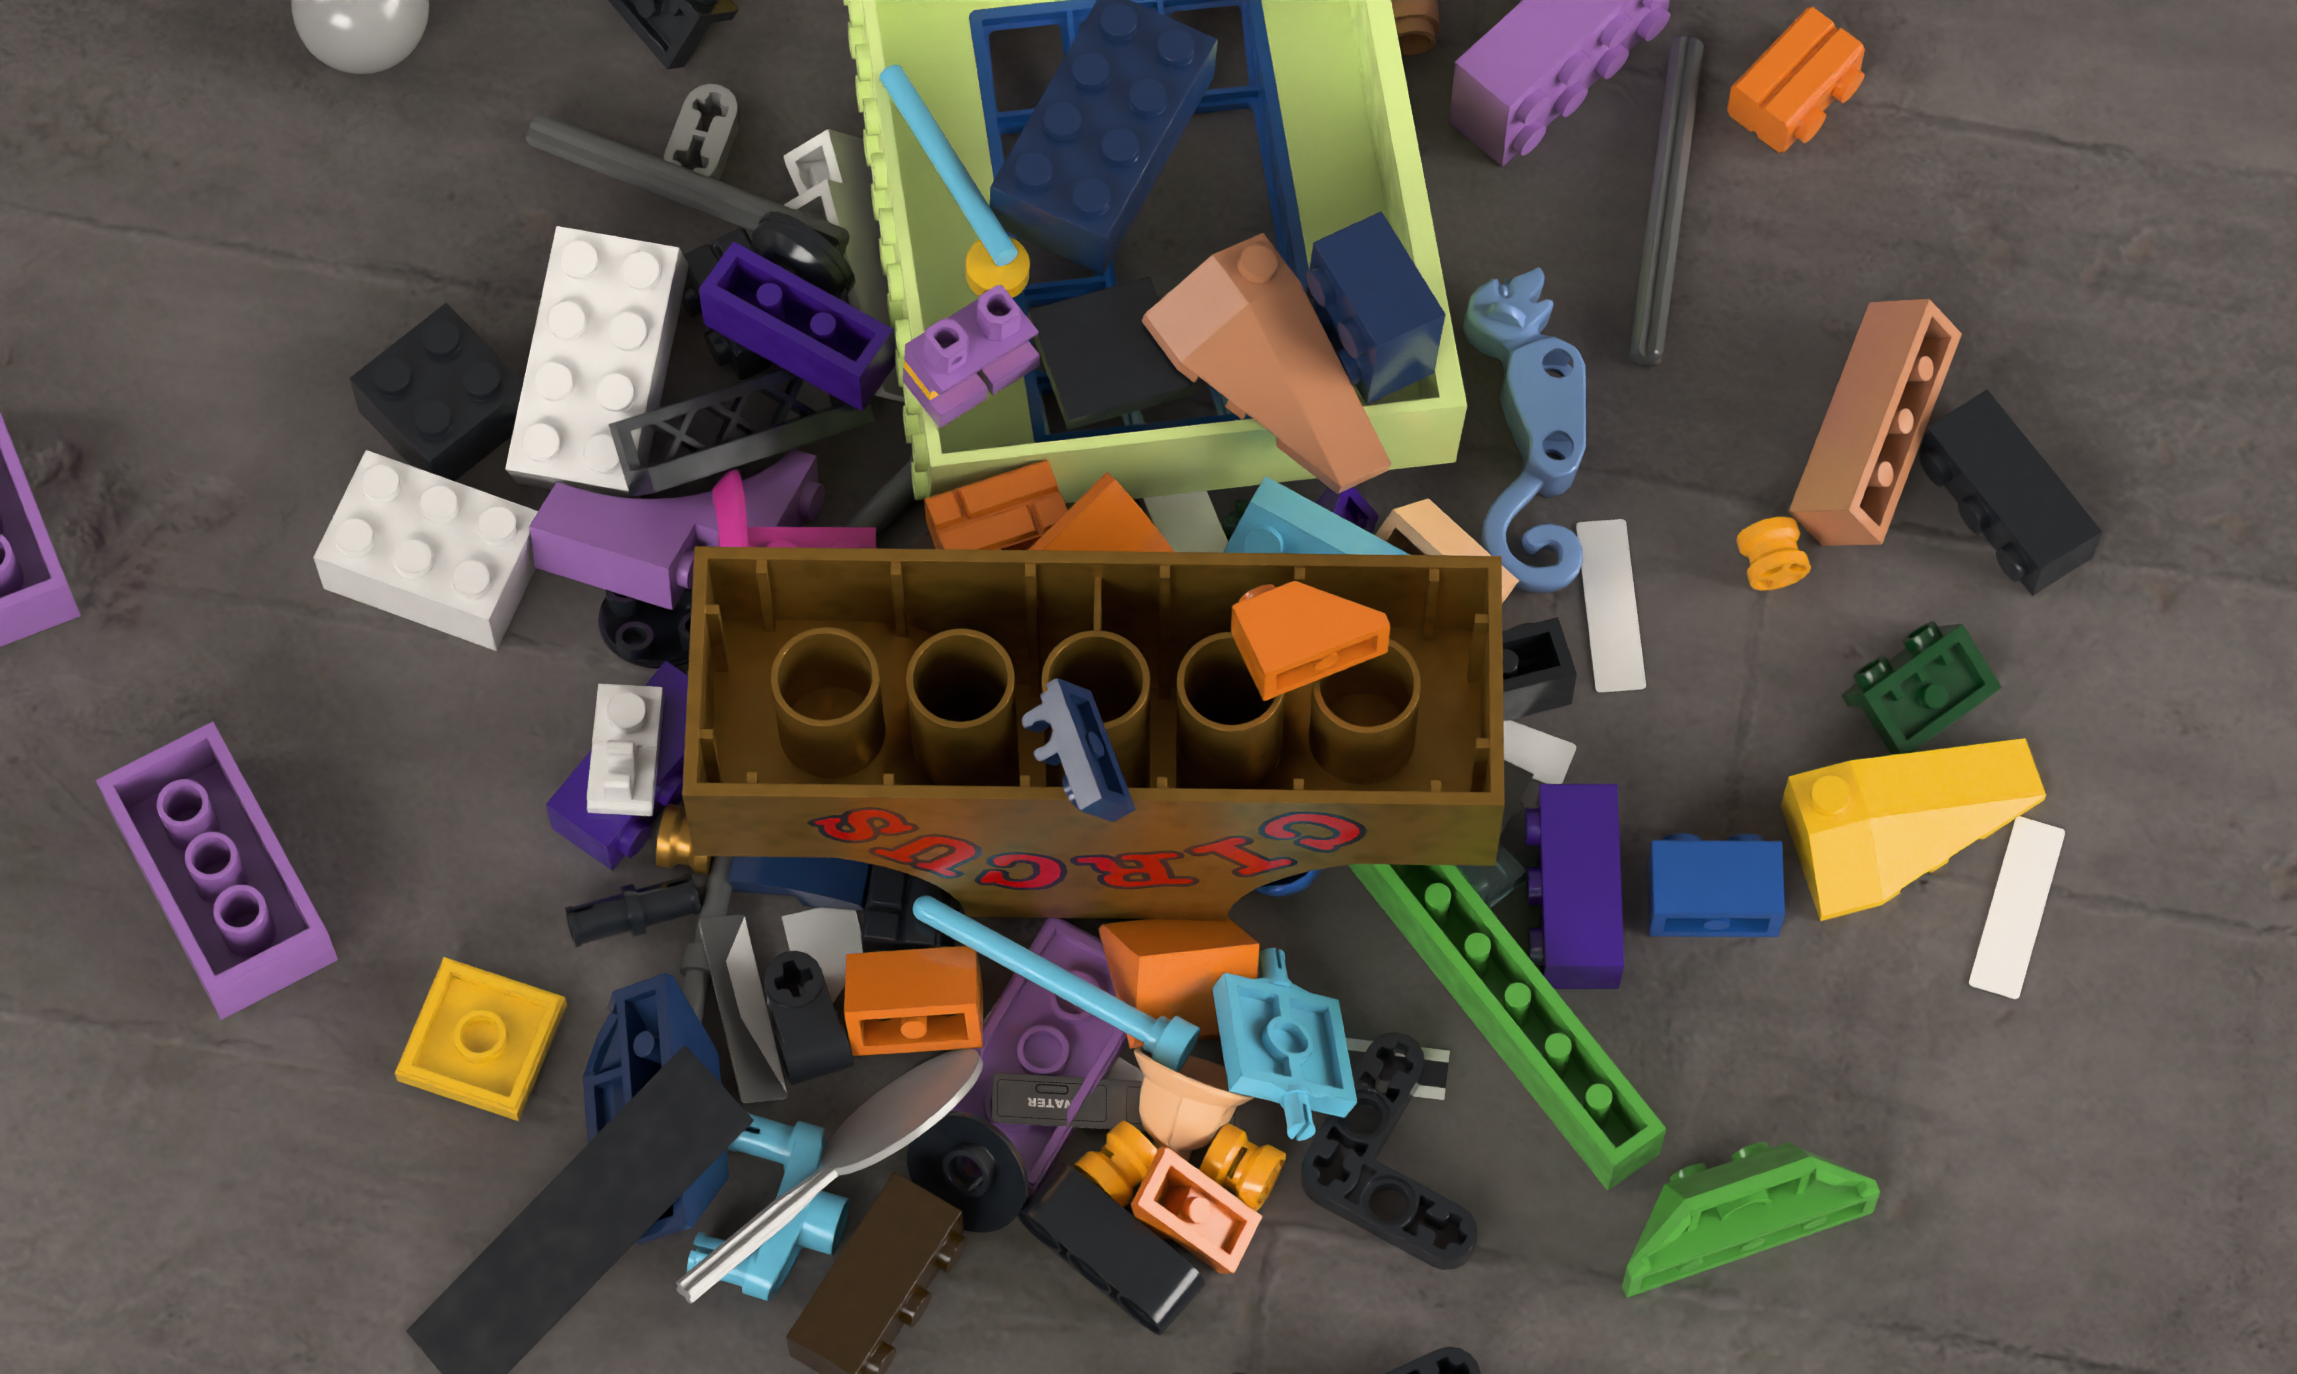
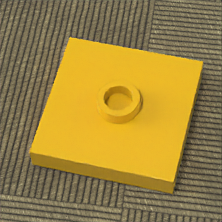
(481, 1039)

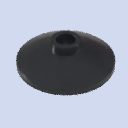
(971, 1169)

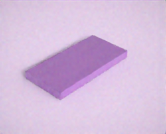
(1048, 1036)

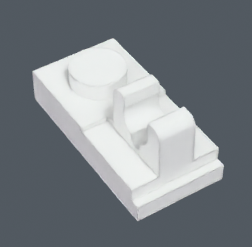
(625, 749)

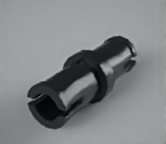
(632, 910)

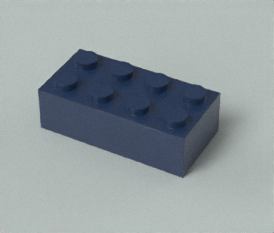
(1103, 132)

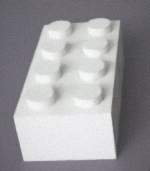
(595, 359)

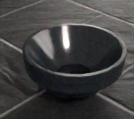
(802, 253)

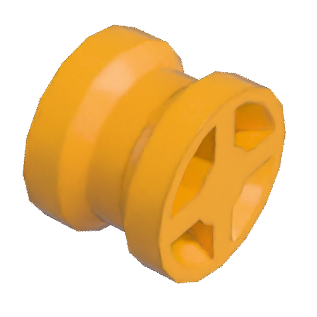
(1773, 553)

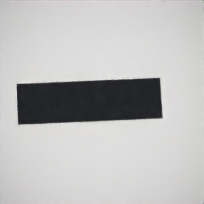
(582, 1221)

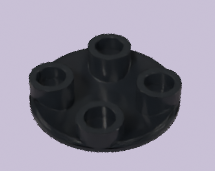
(646, 632)

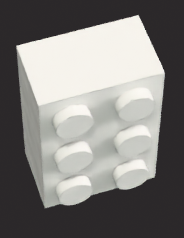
(428, 550)

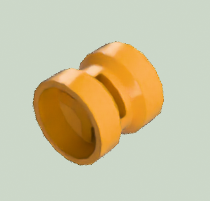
(1119, 1163)
(1251, 1166)

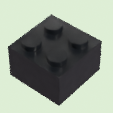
(440, 396)

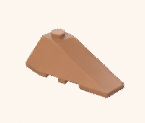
(1260, 345)

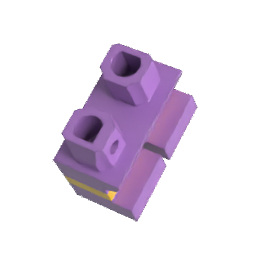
(969, 354)

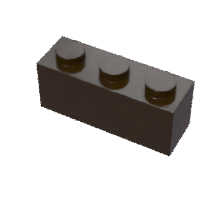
(878, 1282)

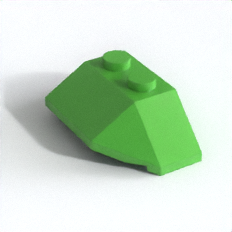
(1742, 1210)

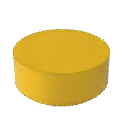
(984, 274)

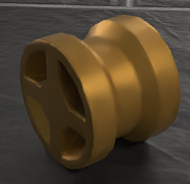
(675, 842)

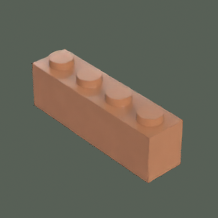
(1875, 423)

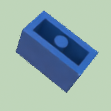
(1715, 887)

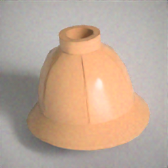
(1185, 1106)

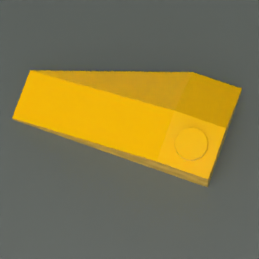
(1892, 818)

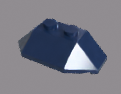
(638, 1038)

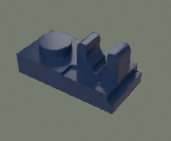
(1082, 745)

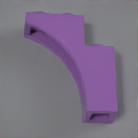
(650, 543)

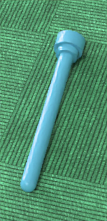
(1164, 1038)

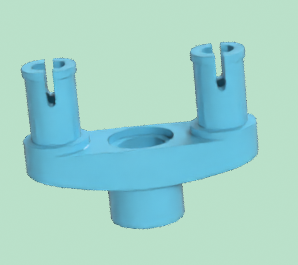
(815, 1227)

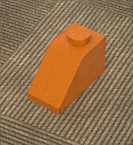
(1303, 635)

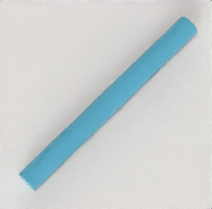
(948, 165)

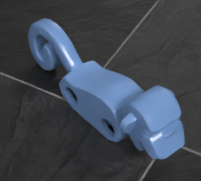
(1542, 416)

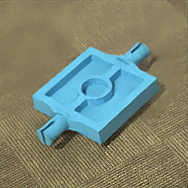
(1284, 1044)

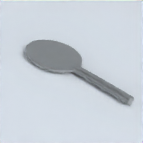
(867, 1136)

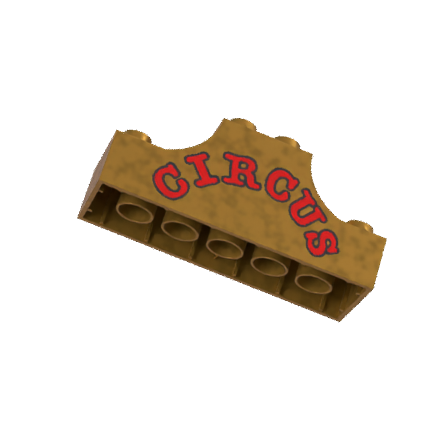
(885, 693)

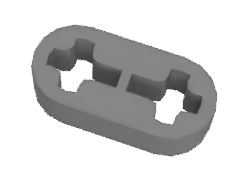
(689, 132)

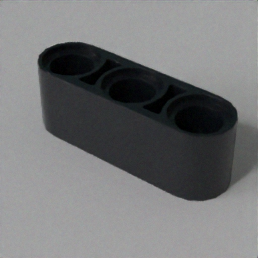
(1111, 1248)

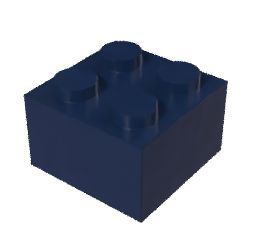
(1374, 307)

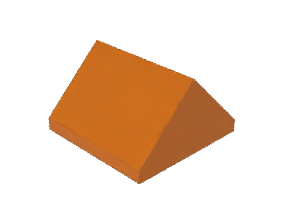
(1174, 964)

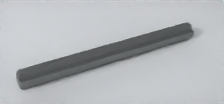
(666, 178)
(1666, 201)

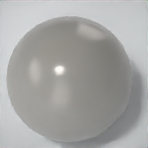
(360, 33)

